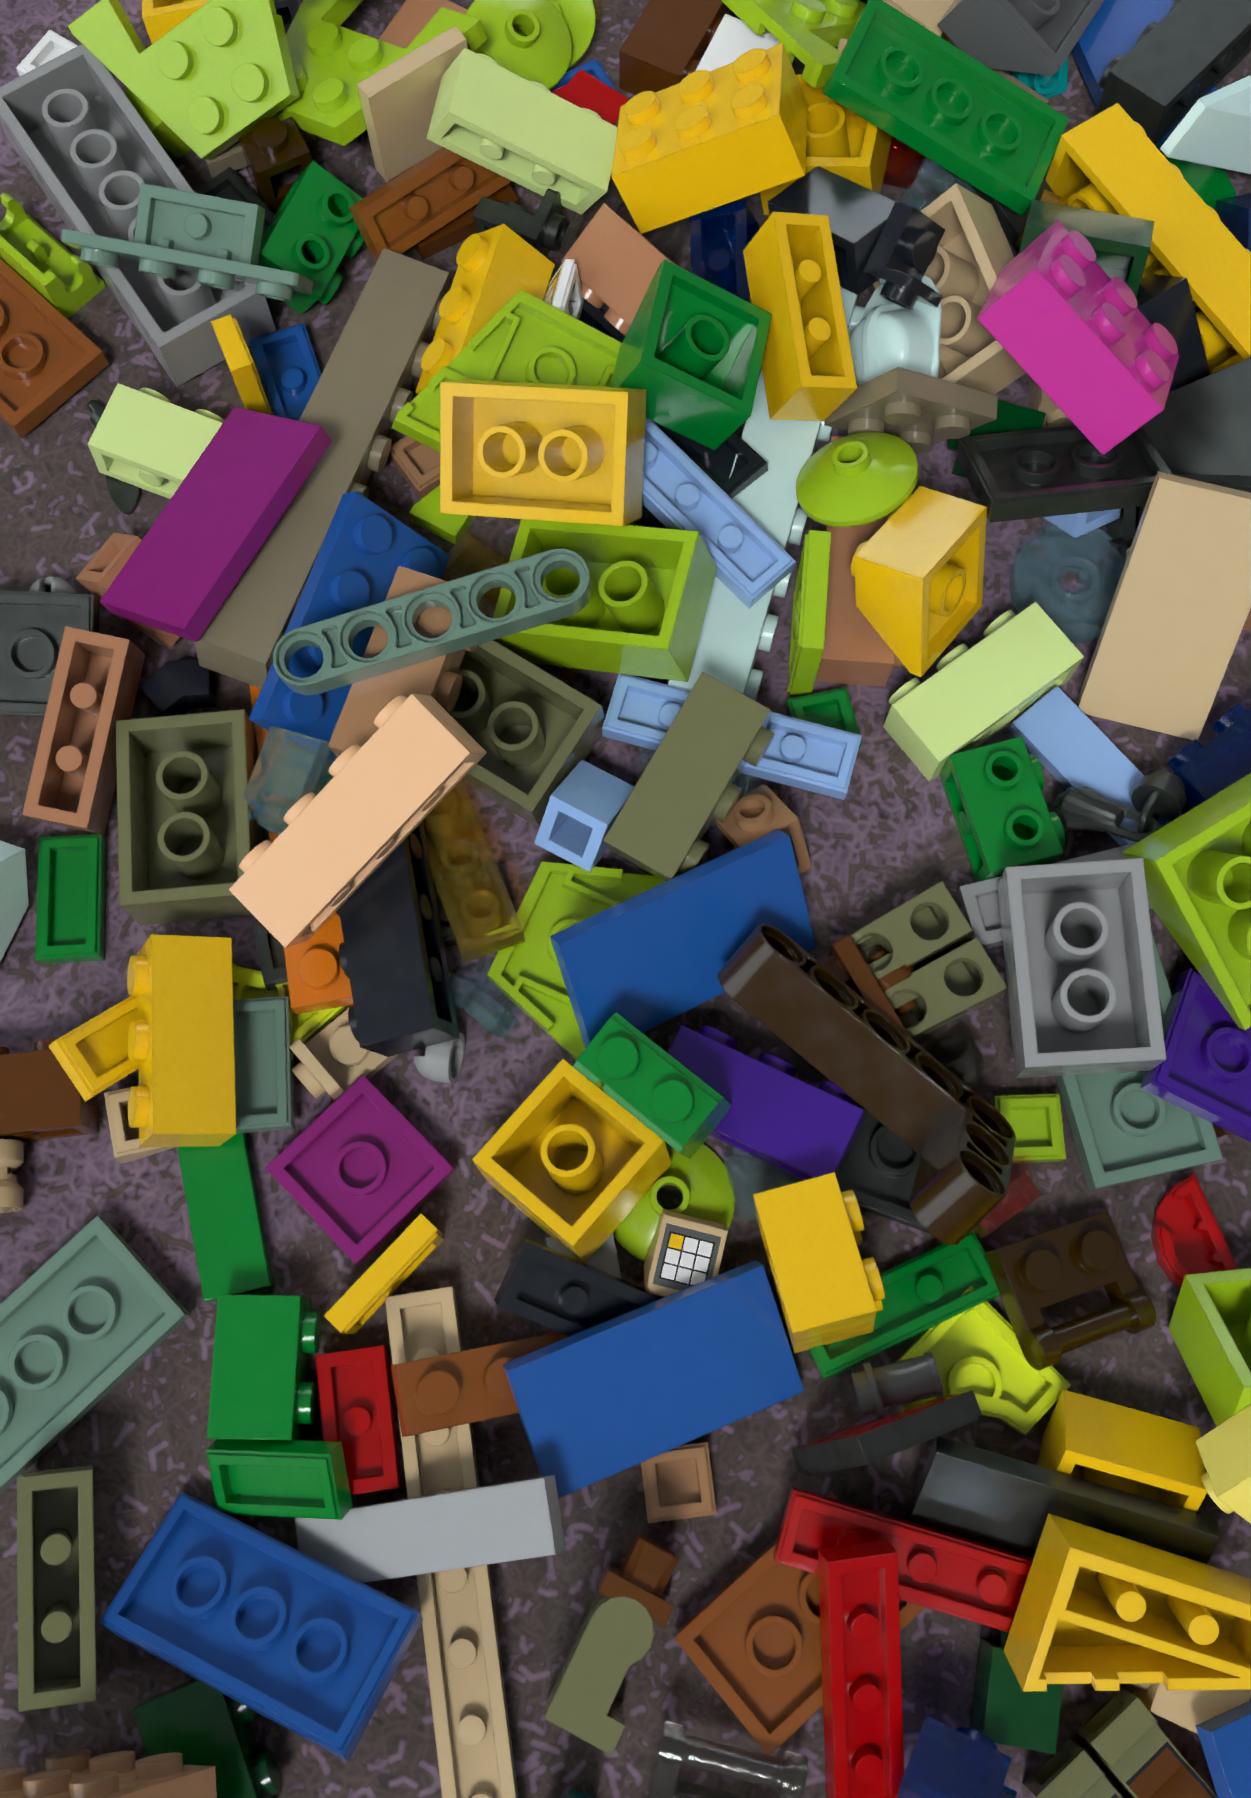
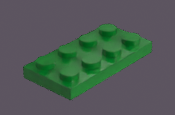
(946, 105)

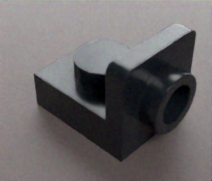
(903, 255)

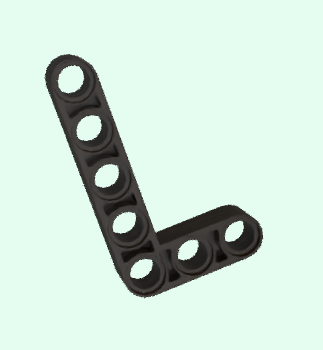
(958, 1133)

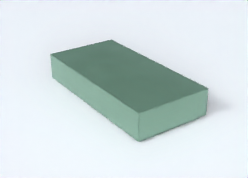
(263, 1064)

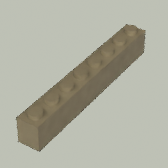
(356, 407)

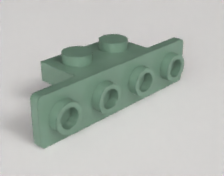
(194, 235)

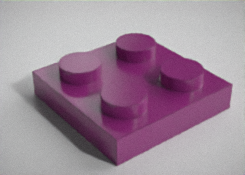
(360, 1170)

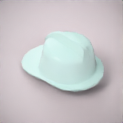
(896, 338)

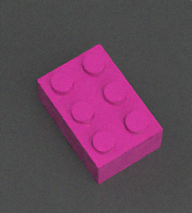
(1081, 337)

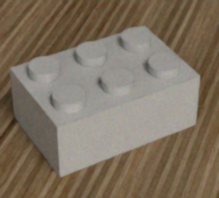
(1080, 968)

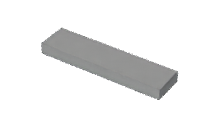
(439, 1531)

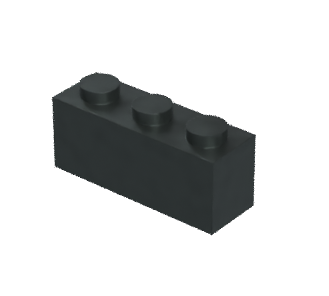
(1177, 62)

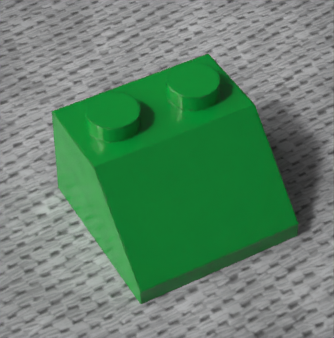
(694, 355)

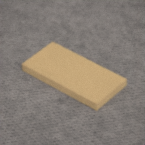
(1174, 610)

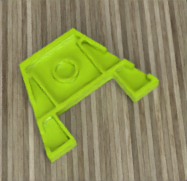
(805, 28)
(335, 59)
(206, 74)
(518, 344)
(554, 901)

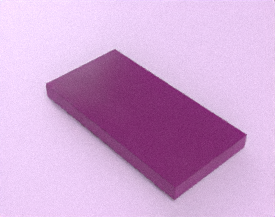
(216, 522)

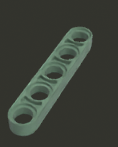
(400, 615)

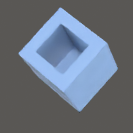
(582, 815)

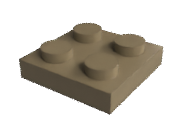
(914, 408)

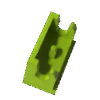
(45, 261)

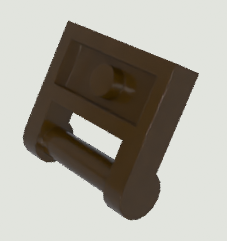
(1058, 1268)

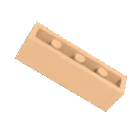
(356, 819)

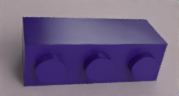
(771, 1111)

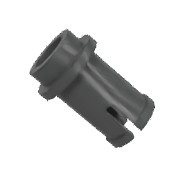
(896, 1383)

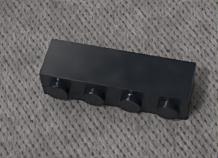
(397, 955)

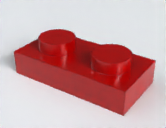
(360, 1414)

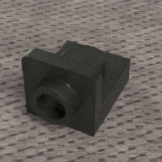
(541, 231)

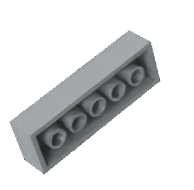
(90, 160)

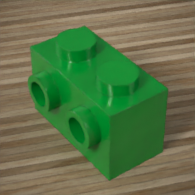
(312, 234)
(1001, 808)

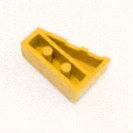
(1127, 1615)

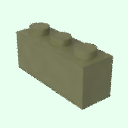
(691, 779)
(56, 1588)

